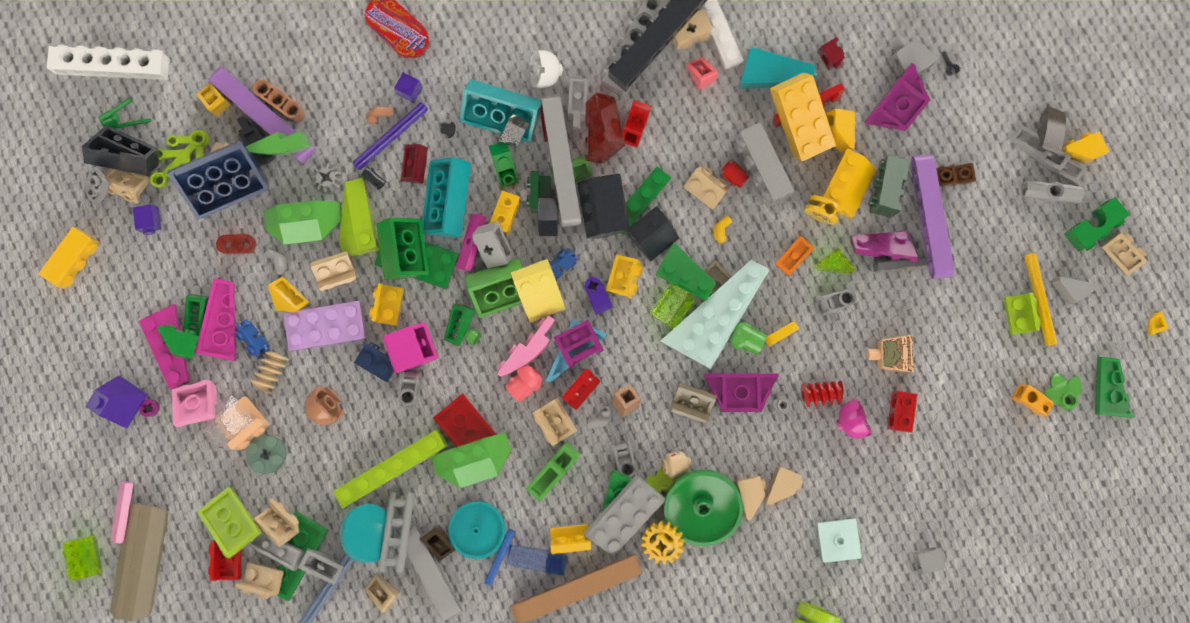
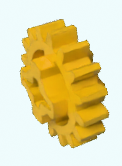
(668, 537)

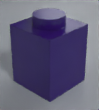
(408, 87)
(147, 219)

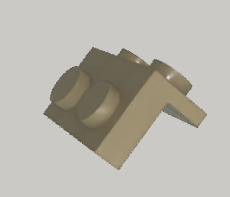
(693, 403)

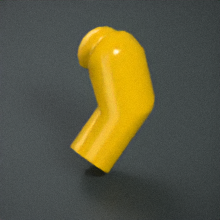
(719, 229)

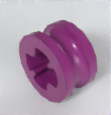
(156, 408)

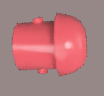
(524, 383)

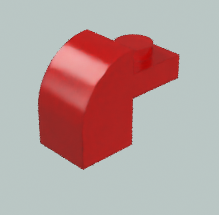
(636, 123)

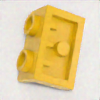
(624, 276)
(387, 304)
(569, 539)

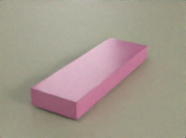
(121, 512)

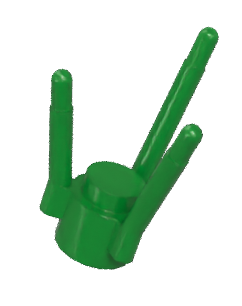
(111, 117)

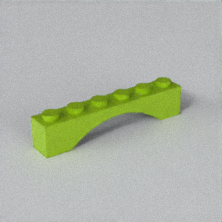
(390, 468)

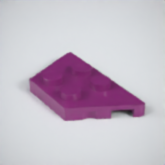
(901, 103)
(741, 390)

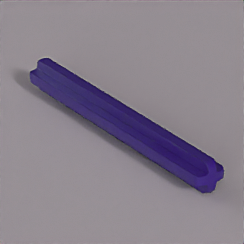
(390, 136)

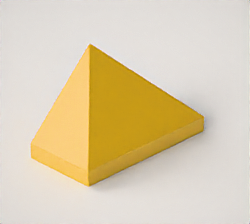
(286, 297)

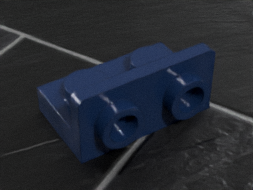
(375, 361)

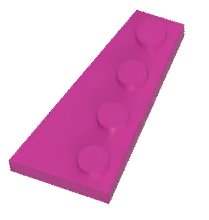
(218, 327)
(172, 367)

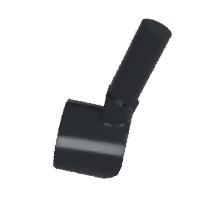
(949, 65)

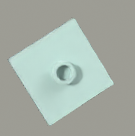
(838, 540)

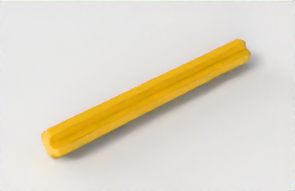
(1040, 295)

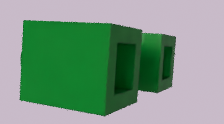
(1109, 215)

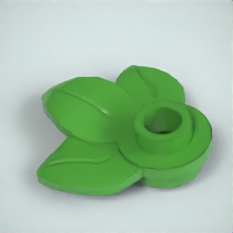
(1062, 388)

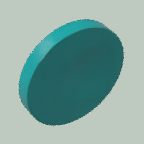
(477, 530)
(364, 532)

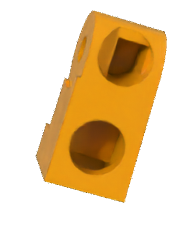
(1033, 400)

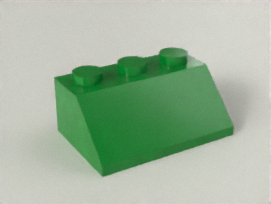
(402, 248)

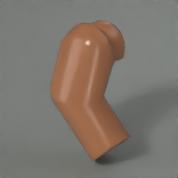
(378, 111)

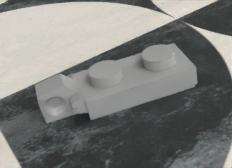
(577, 101)

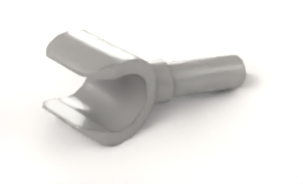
(194, 112)

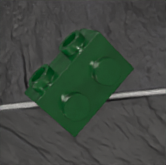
(539, 188)

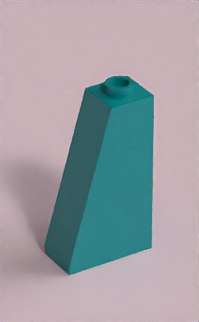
(769, 69)

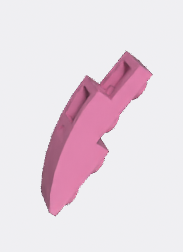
(523, 355)

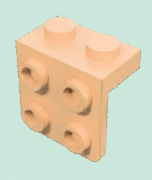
(254, 430)

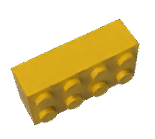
(802, 116)

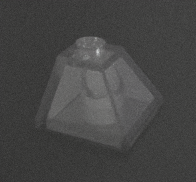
(228, 422)

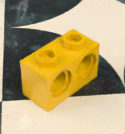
(506, 211)

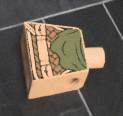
(894, 354)

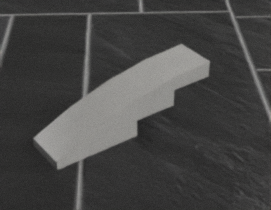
(1058, 164)

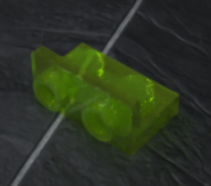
(672, 306)

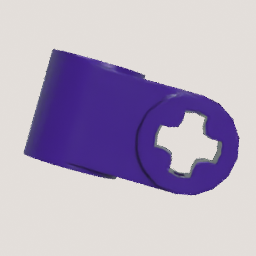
(599, 299)

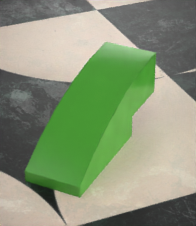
(280, 144)
(553, 471)

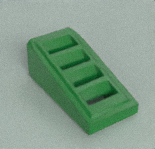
(189, 306)
(458, 312)

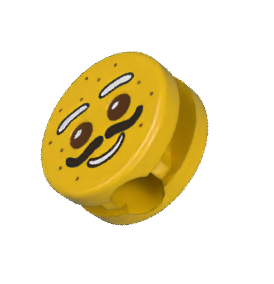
(823, 209)

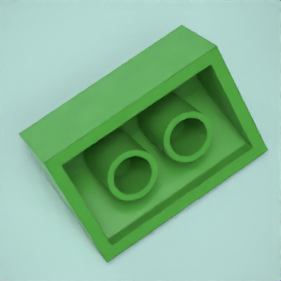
(494, 288)

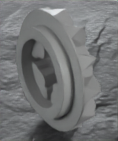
(335, 176)

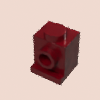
(832, 54)

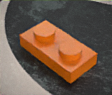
(794, 256)

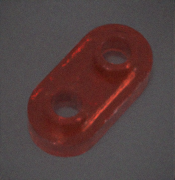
(237, 244)

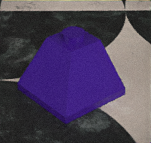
(117, 401)

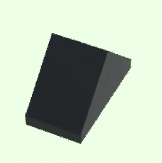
(548, 216)

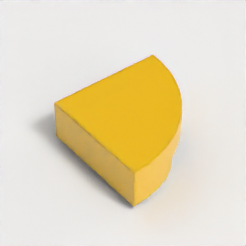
(1157, 324)

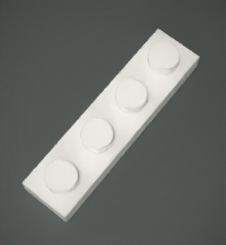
(722, 35)

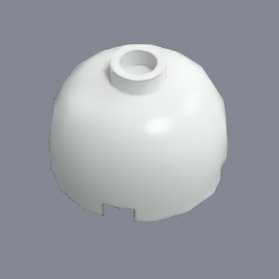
(545, 69)

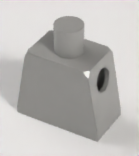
(912, 53)

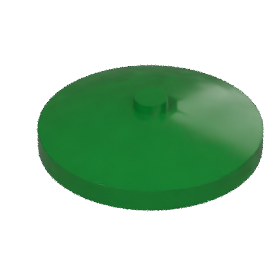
(704, 507)

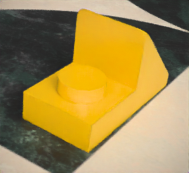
(213, 99)

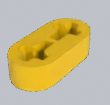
(781, 333)

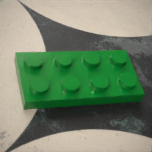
(440, 265)

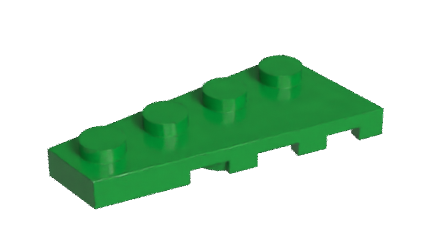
(309, 537)

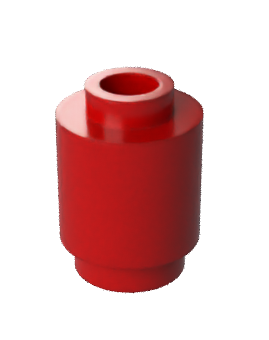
(734, 174)

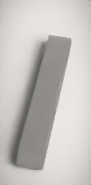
(561, 161)

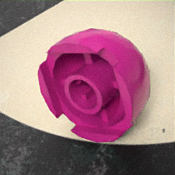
(853, 420)

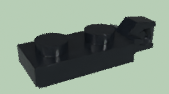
(251, 134)

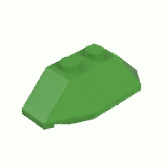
(302, 221)
(473, 461)

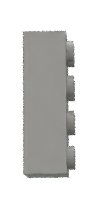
(763, 165)

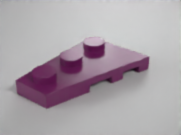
(889, 244)

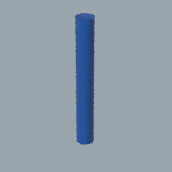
(499, 557)

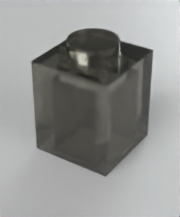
(514, 131)

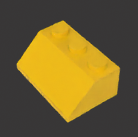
(849, 182)

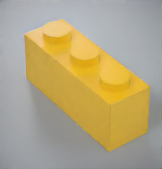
(69, 258)

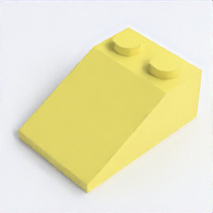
(538, 290)

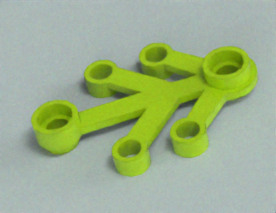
(181, 156)

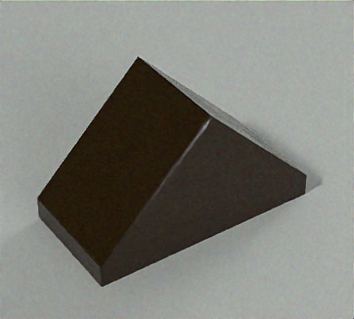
(438, 542)

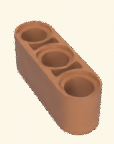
(272, 95)

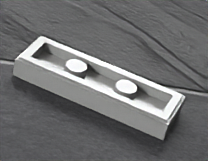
(286, 554)

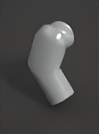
(279, 261)
(602, 419)

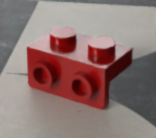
(222, 567)

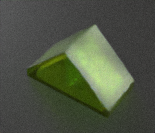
(836, 263)

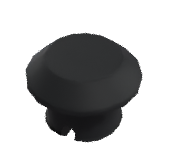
(448, 129)

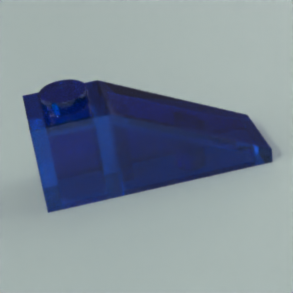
(537, 559)

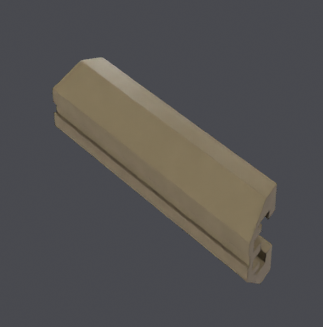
(139, 563)

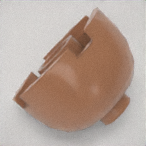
(322, 406)

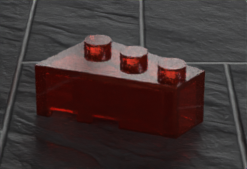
(604, 128)

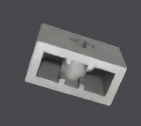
(492, 245)

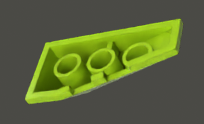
(357, 225)

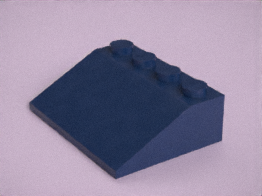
(219, 179)

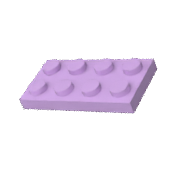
(324, 326)

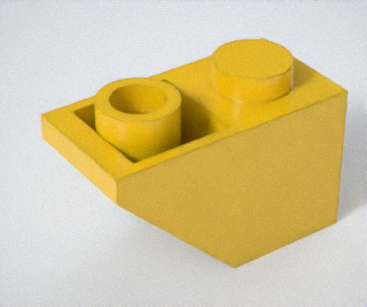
(843, 128)
(1087, 148)

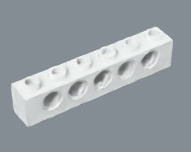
(60, 56)

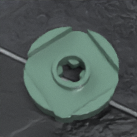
(255, 451)

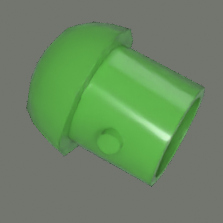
(747, 338)

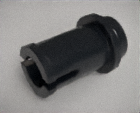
(369, 175)

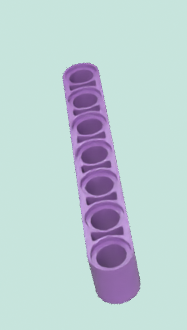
(254, 108)
(932, 217)

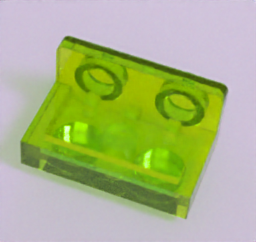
(82, 558)

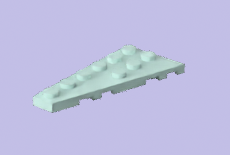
(712, 323)

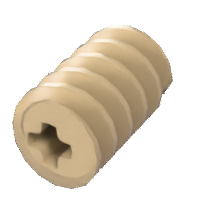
(268, 371)

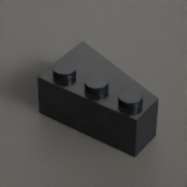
(120, 152)

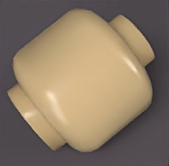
(676, 464)

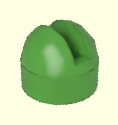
(473, 336)

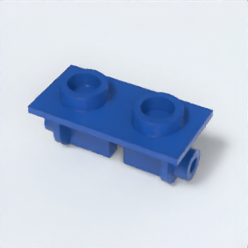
(563, 259)
(254, 345)

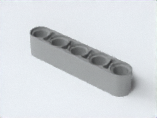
(432, 576)

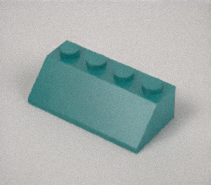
(493, 106)
(446, 197)

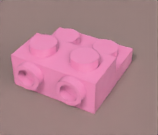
(194, 403)

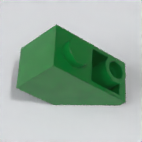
(503, 164)
(179, 343)

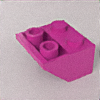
(410, 347)

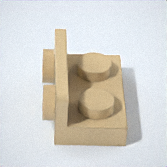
(126, 184)
(1124, 253)
(334, 270)
(261, 580)

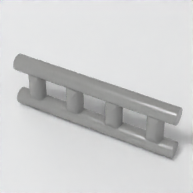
(402, 542)

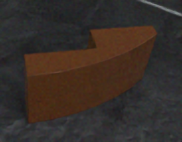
(956, 175)

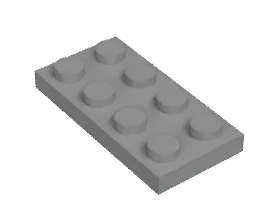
(624, 516)

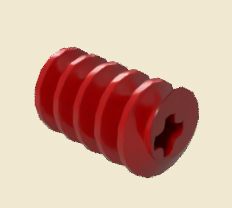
(822, 392)

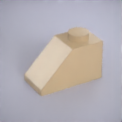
(782, 485)
(752, 494)

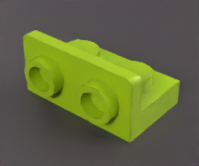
(1022, 313)

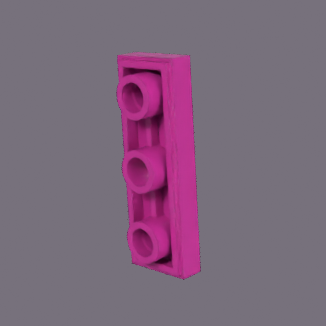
(468, 250)

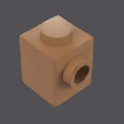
(626, 400)

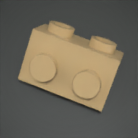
(706, 187)
(554, 422)
(277, 523)

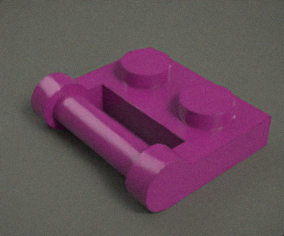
(576, 337)

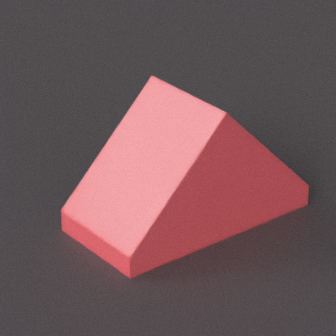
(702, 72)

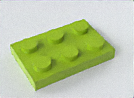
(229, 522)

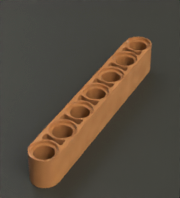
(576, 589)

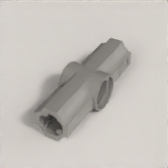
(1063, 193)

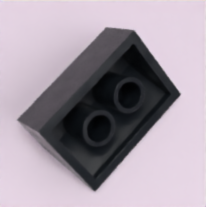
(603, 206)

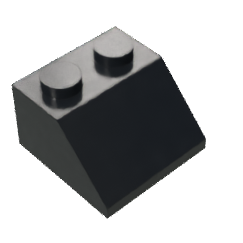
(653, 234)

